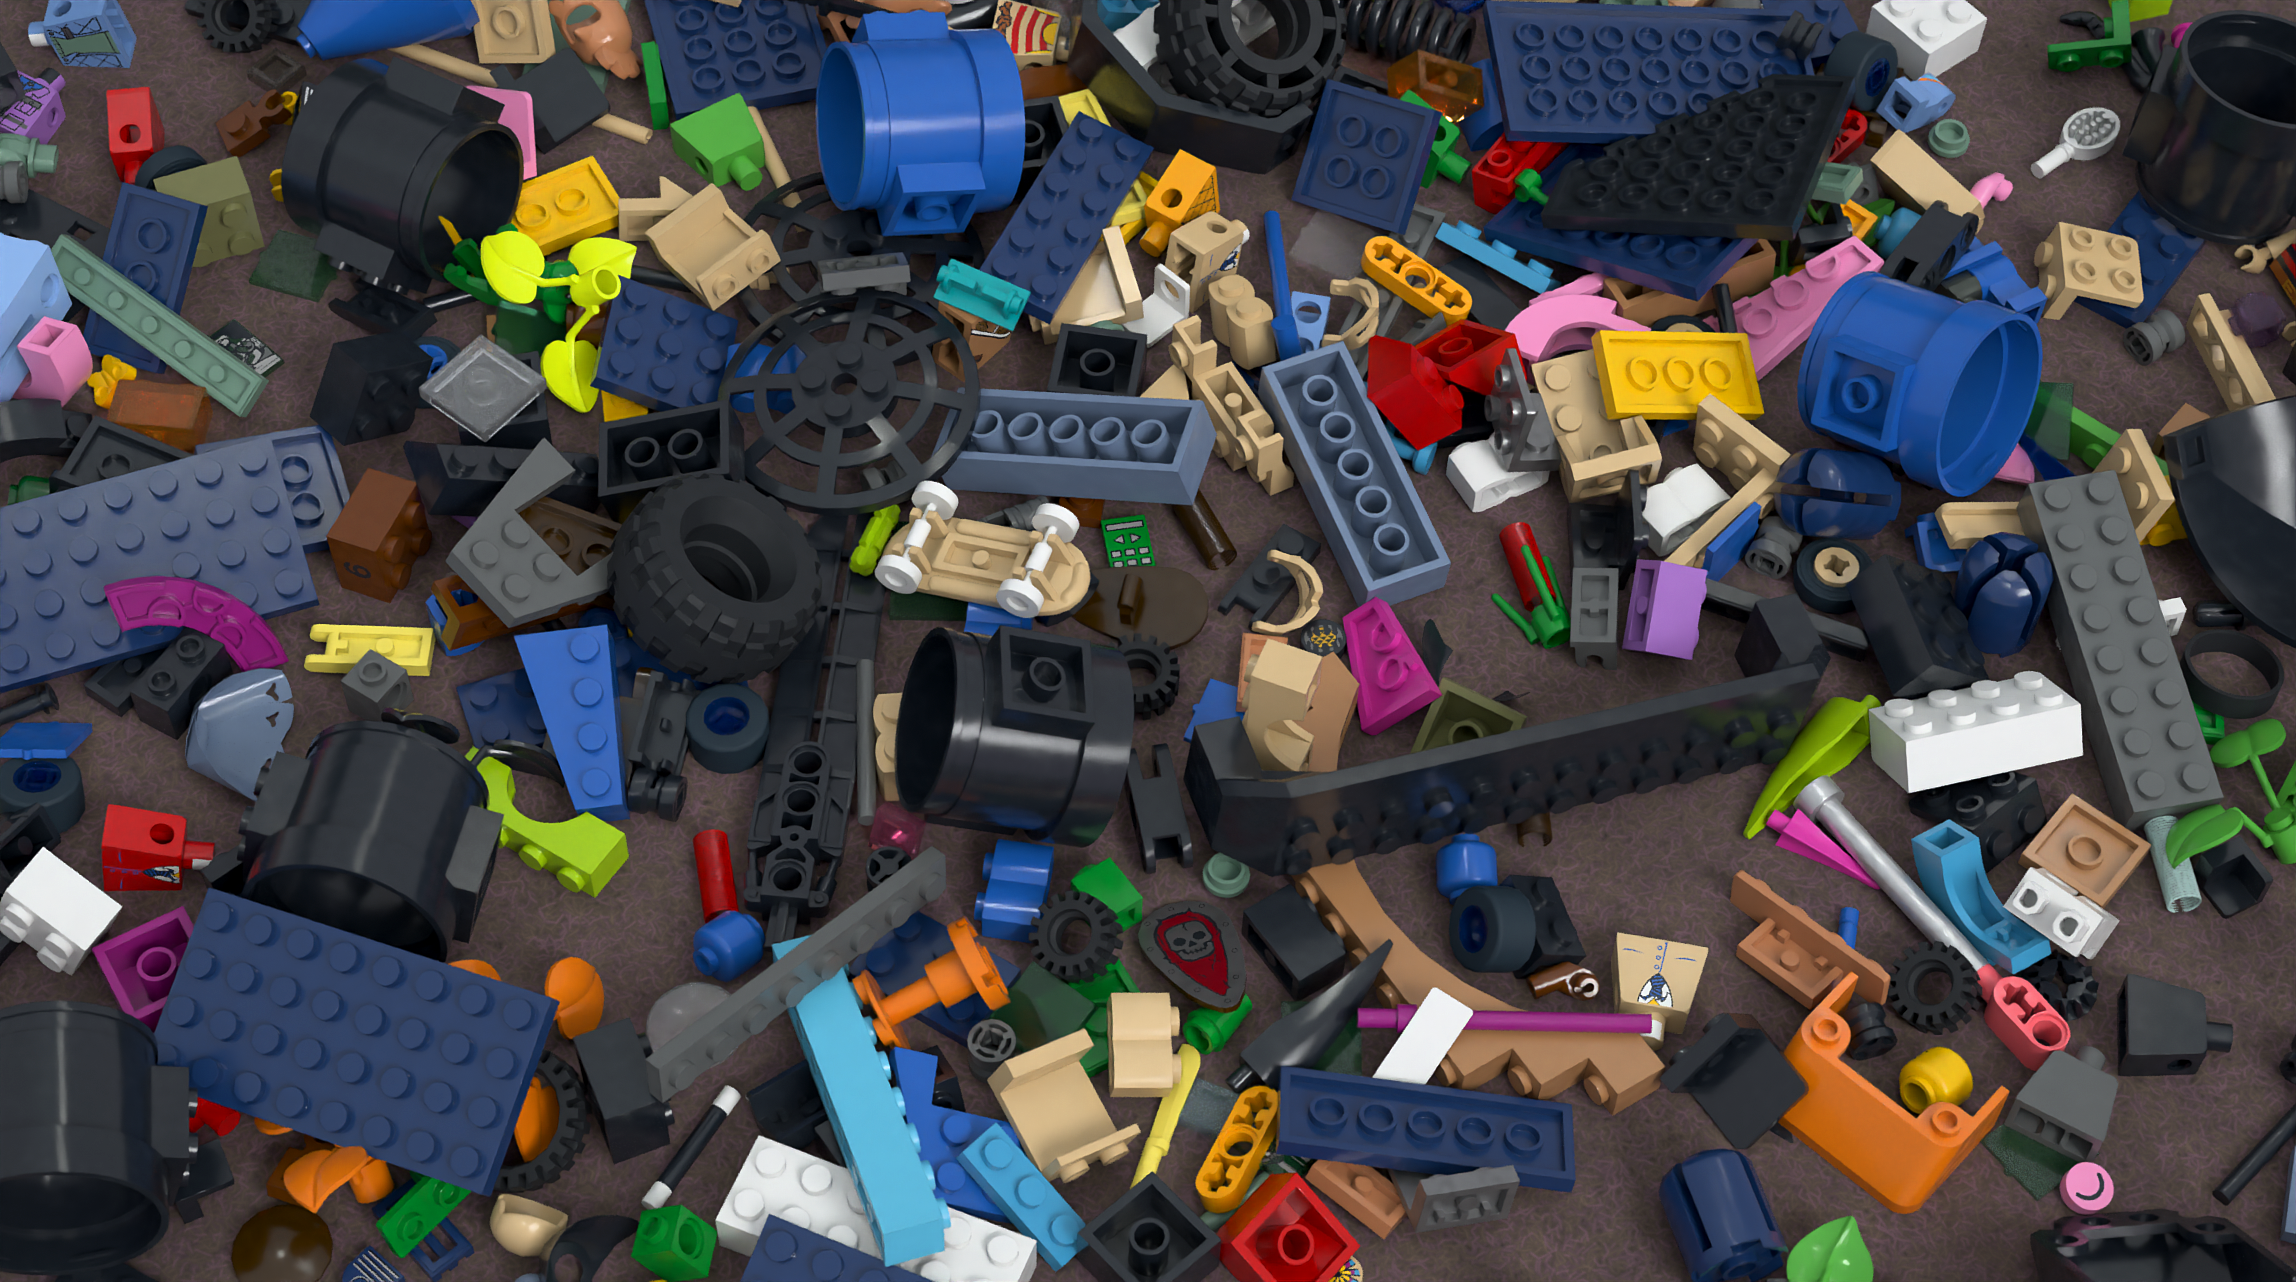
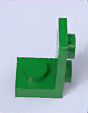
(2105, 52)
(418, 1212)

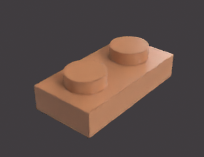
(1361, 1193)

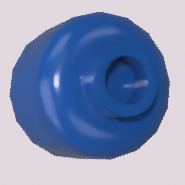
(1465, 865)
(728, 945)

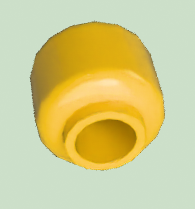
(1934, 1078)

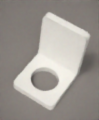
(1162, 308)

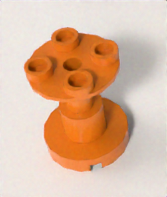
(948, 980)

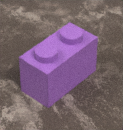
(1665, 609)

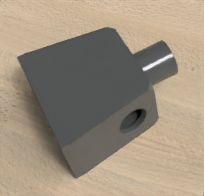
(2067, 1104)

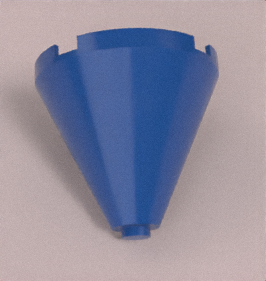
(364, 26)

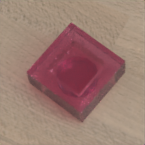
(897, 829)

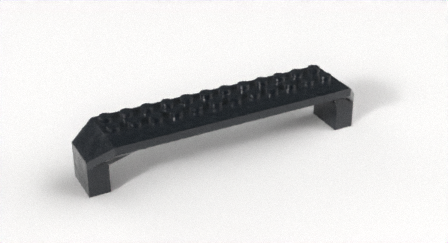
(1320, 818)

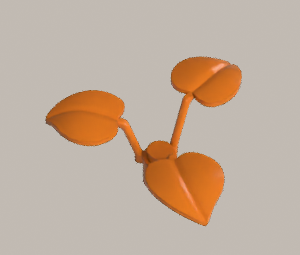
(579, 1011)
(323, 1171)

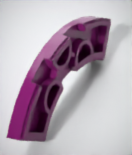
(200, 607)

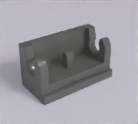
(1595, 615)

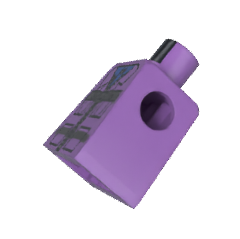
(40, 111)

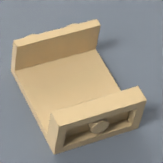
(1058, 1109)

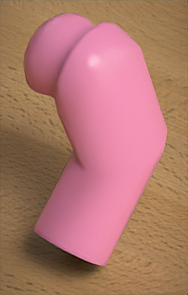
(1990, 186)

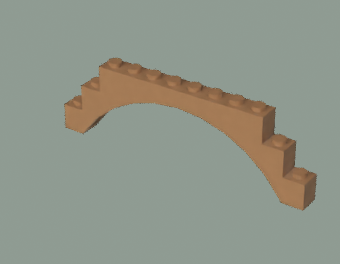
(1539, 1063)

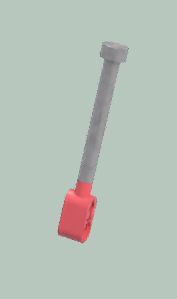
(2013, 1006)

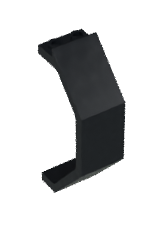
(1171, 121)

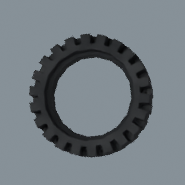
(568, 1137)

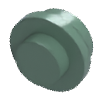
(1949, 138)
(1225, 876)

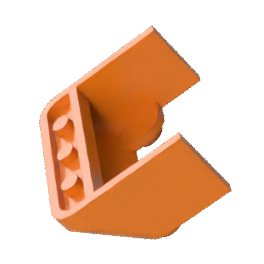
(1864, 1130)

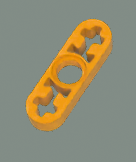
(1411, 264)
(1242, 1168)

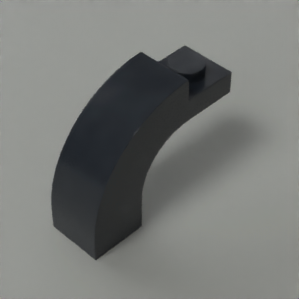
(39, 428)

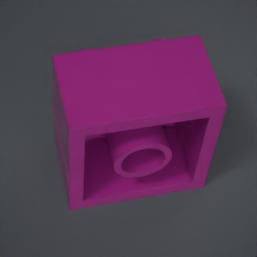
(144, 964)

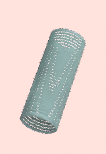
(2161, 872)

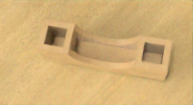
(1280, 691)

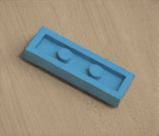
(1498, 256)
(1023, 1195)

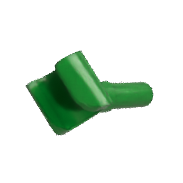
(1529, 187)

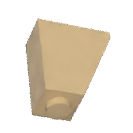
(1919, 180)

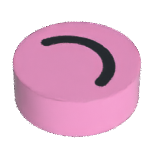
(2086, 1188)

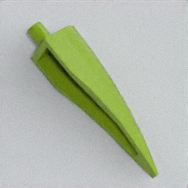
(1820, 749)

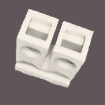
(2060, 914)

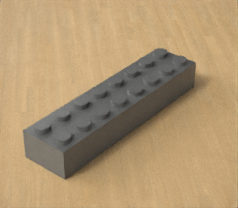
(2119, 651)

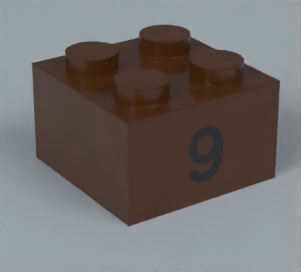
(379, 535)

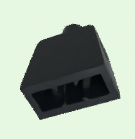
(2164, 1029)

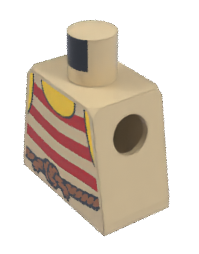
(1032, 34)

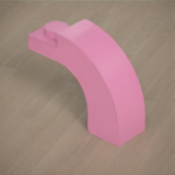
(1564, 325)
(56, 361)

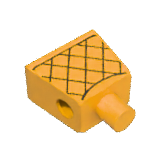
(1179, 197)

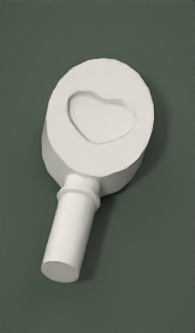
(2083, 137)

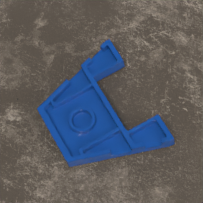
(944, 1135)

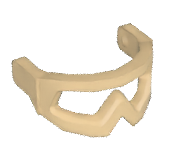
(1356, 289)
(1308, 600)

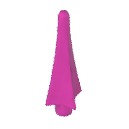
(1806, 839)

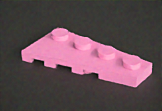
(1789, 309)

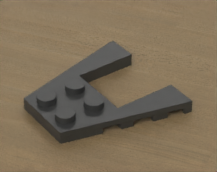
(511, 562)

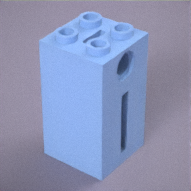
(28, 292)

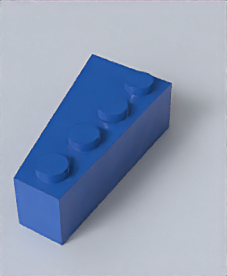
(580, 705)

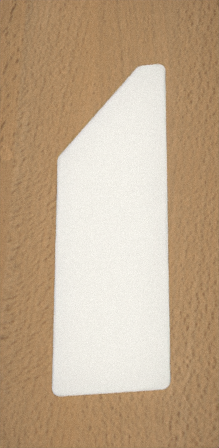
(1425, 1039)

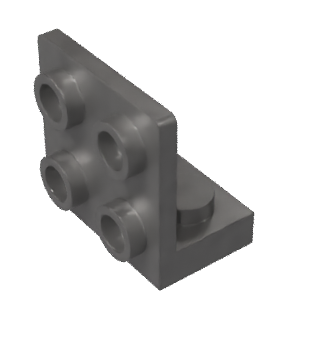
(1520, 420)
(1455, 1199)

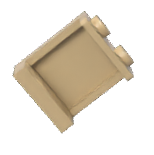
(711, 247)
(1101, 292)

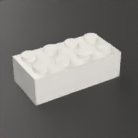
(1975, 731)

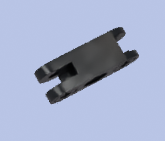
(1932, 247)
(1157, 811)

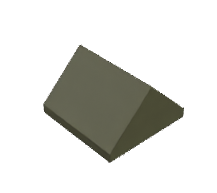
(1464, 716)

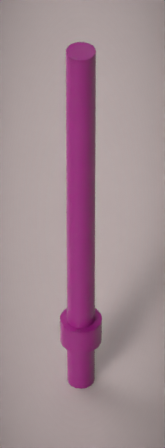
(1516, 1020)

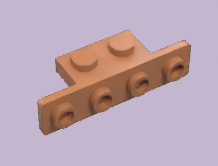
(1797, 950)

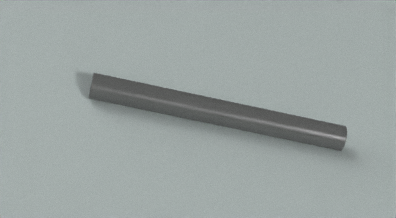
(865, 742)

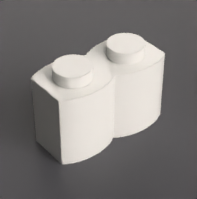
(1483, 478)
(1680, 507)

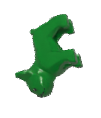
(469, 256)

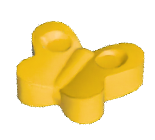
(106, 380)

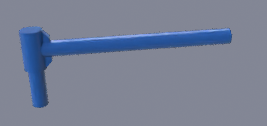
(1284, 324)

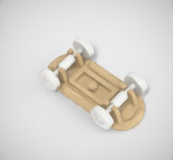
(985, 561)

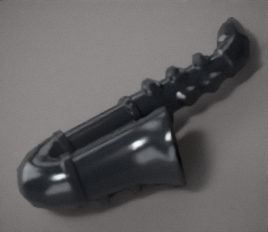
(2146, 45)

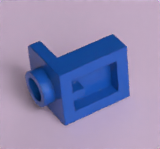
(1932, 546)

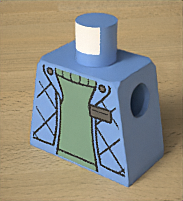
(86, 33)

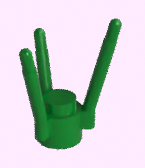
(1550, 619)

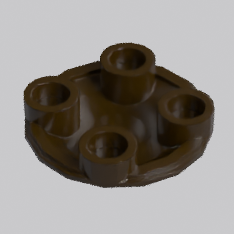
(282, 1246)

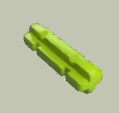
(874, 540)

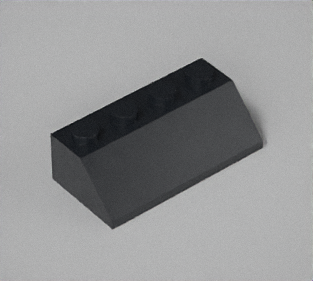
(468, 477)

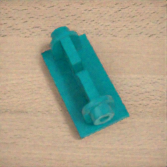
(981, 294)

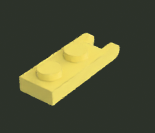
(347, 644)

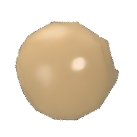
(524, 1224)

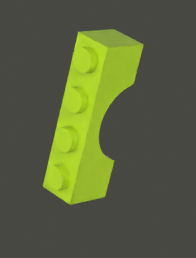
(578, 851)

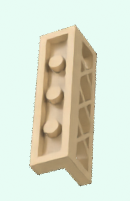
(2227, 356)

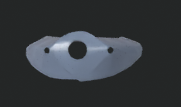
(231, 732)

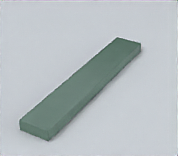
(157, 327)

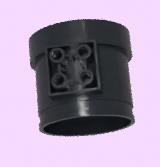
(2221, 129)
(388, 155)
(1015, 733)
(374, 837)
(87, 1138)

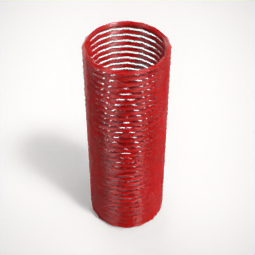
(1513, 563)
(726, 878)

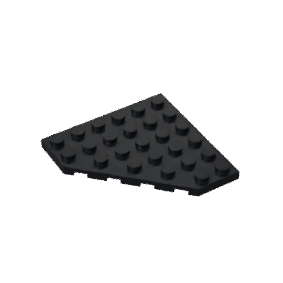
(1721, 173)

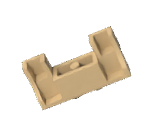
(1237, 415)

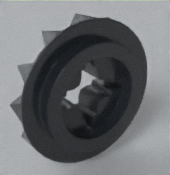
(2080, 993)

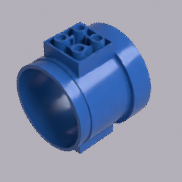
(920, 122)
(1921, 380)

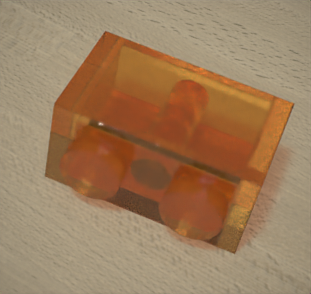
(1440, 82)
(163, 411)

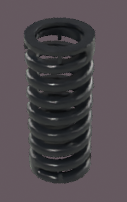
(1457, 47)

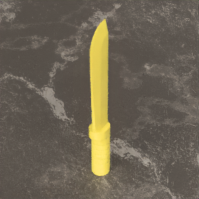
(1168, 1115)

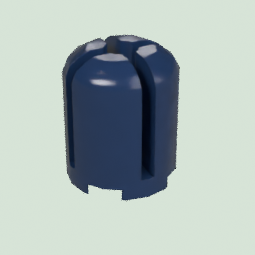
(1838, 477)
(2002, 591)
(1721, 1217)

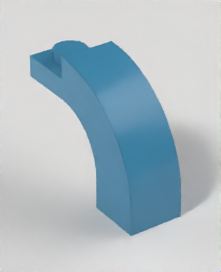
(1956, 882)

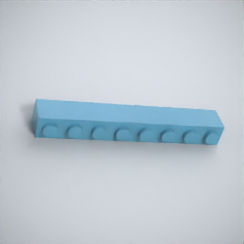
(868, 1119)

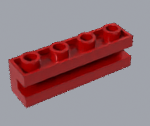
(1504, 161)

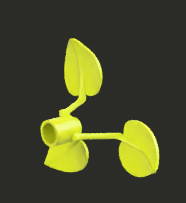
(514, 271)

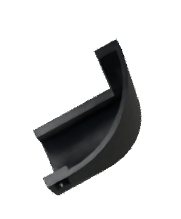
(2239, 507)

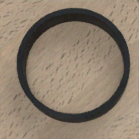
(2243, 646)

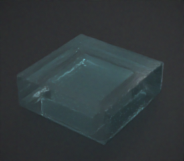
(1207, 1108)

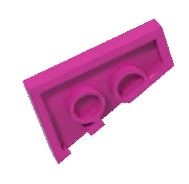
(1386, 667)

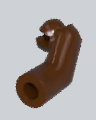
(1564, 978)

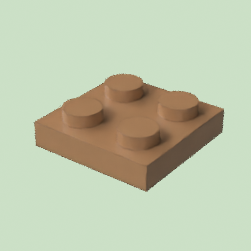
(2086, 850)

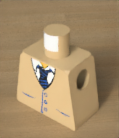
(1204, 254)
(1656, 980)

